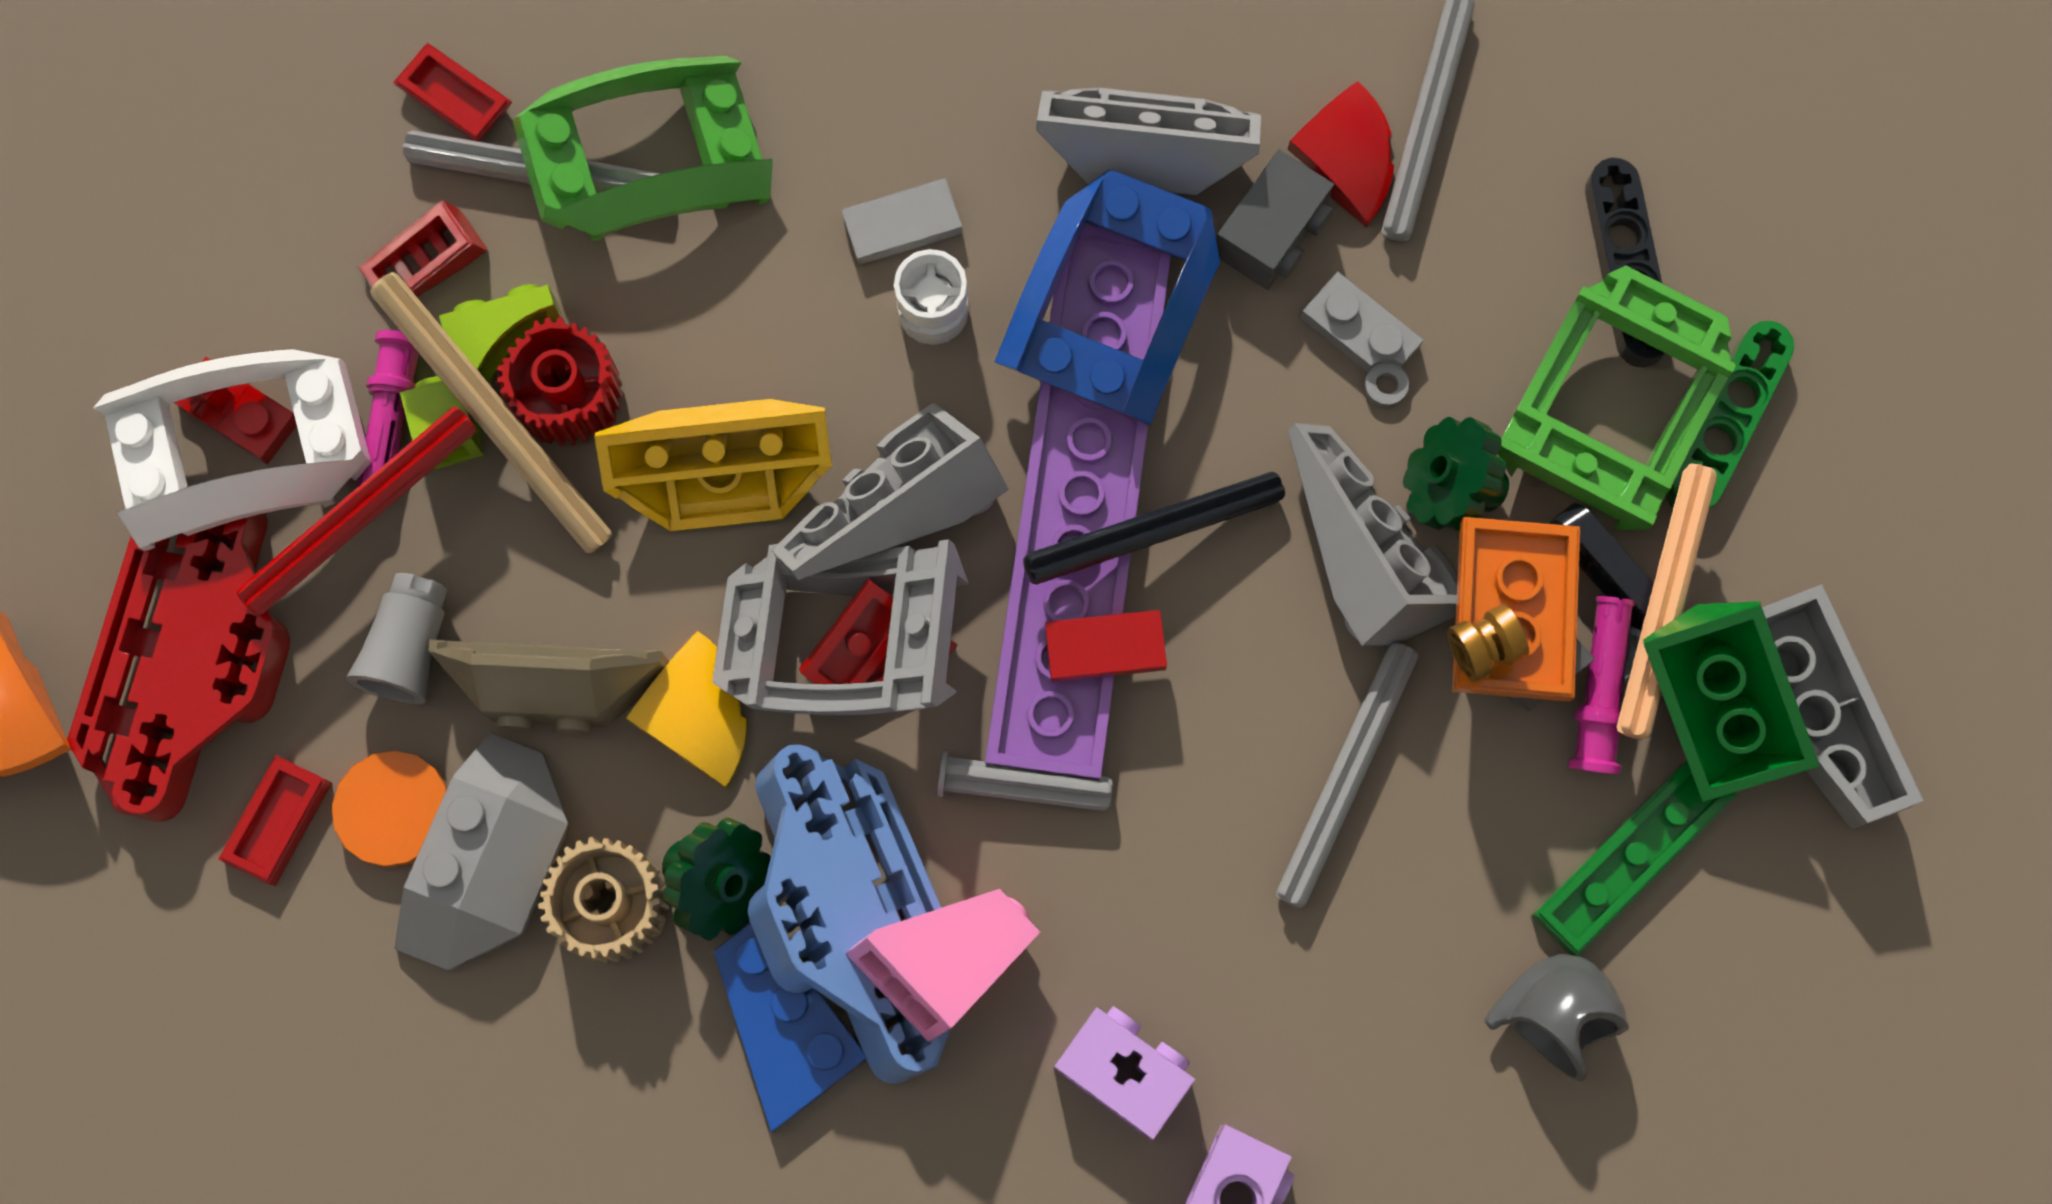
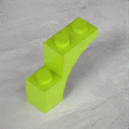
(483, 335)

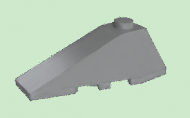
(923, 482)
(1372, 562)

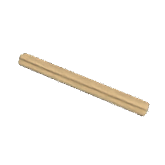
(490, 412)

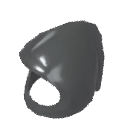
(1562, 1009)

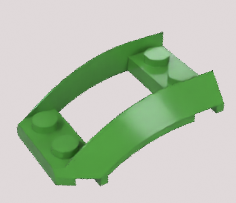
(720, 125)
(1586, 466)

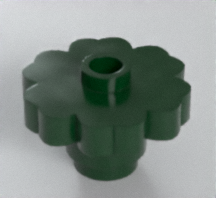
(1456, 474)
(714, 877)

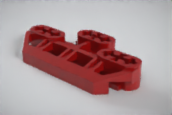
(182, 670)

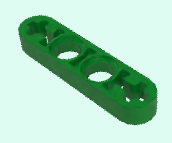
(1734, 420)

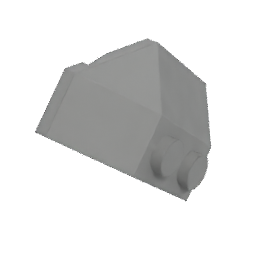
(1148, 136)
(483, 857)

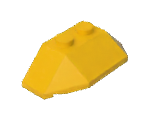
(716, 462)

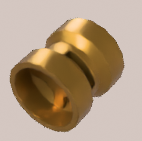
(1488, 642)

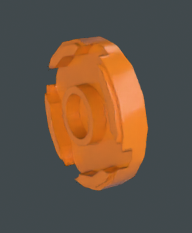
(387, 807)

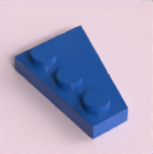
(789, 1038)

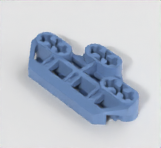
(833, 897)

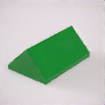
(1729, 698)

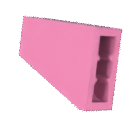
(944, 958)

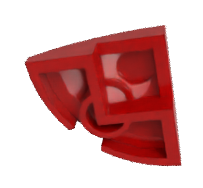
(1351, 149)

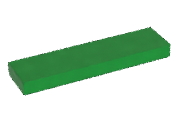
(1628, 861)

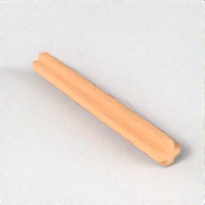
(1667, 595)

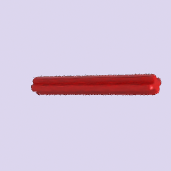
(356, 511)

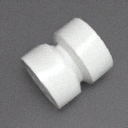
(931, 296)

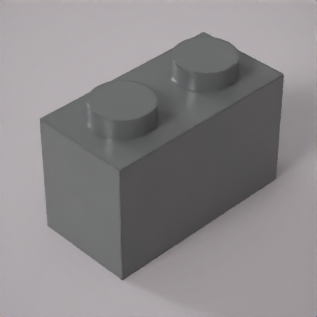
(1274, 219)

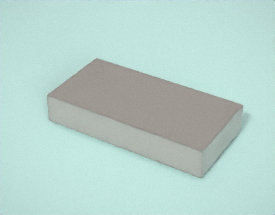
(902, 221)

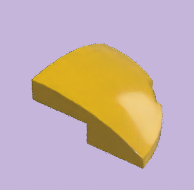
(693, 713)

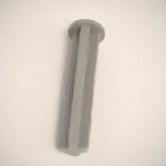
(980, 779)

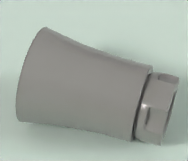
(396, 652)

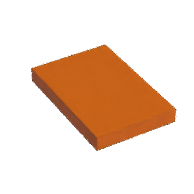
(1537, 577)

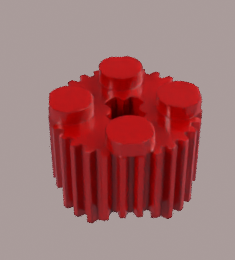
(533, 386)

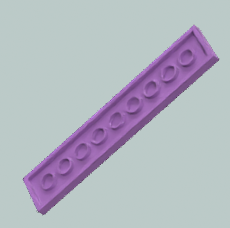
(1077, 481)

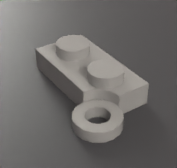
(1364, 335)

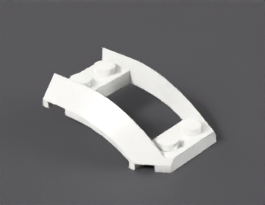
(151, 465)

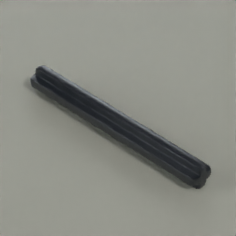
(1153, 528)

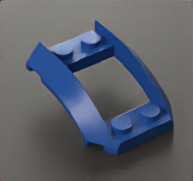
(1087, 366)

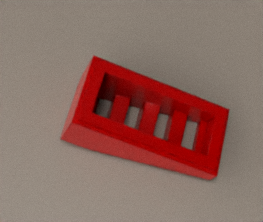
(426, 229)

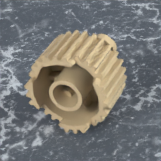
(575, 888)

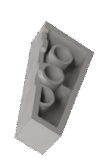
(1853, 743)

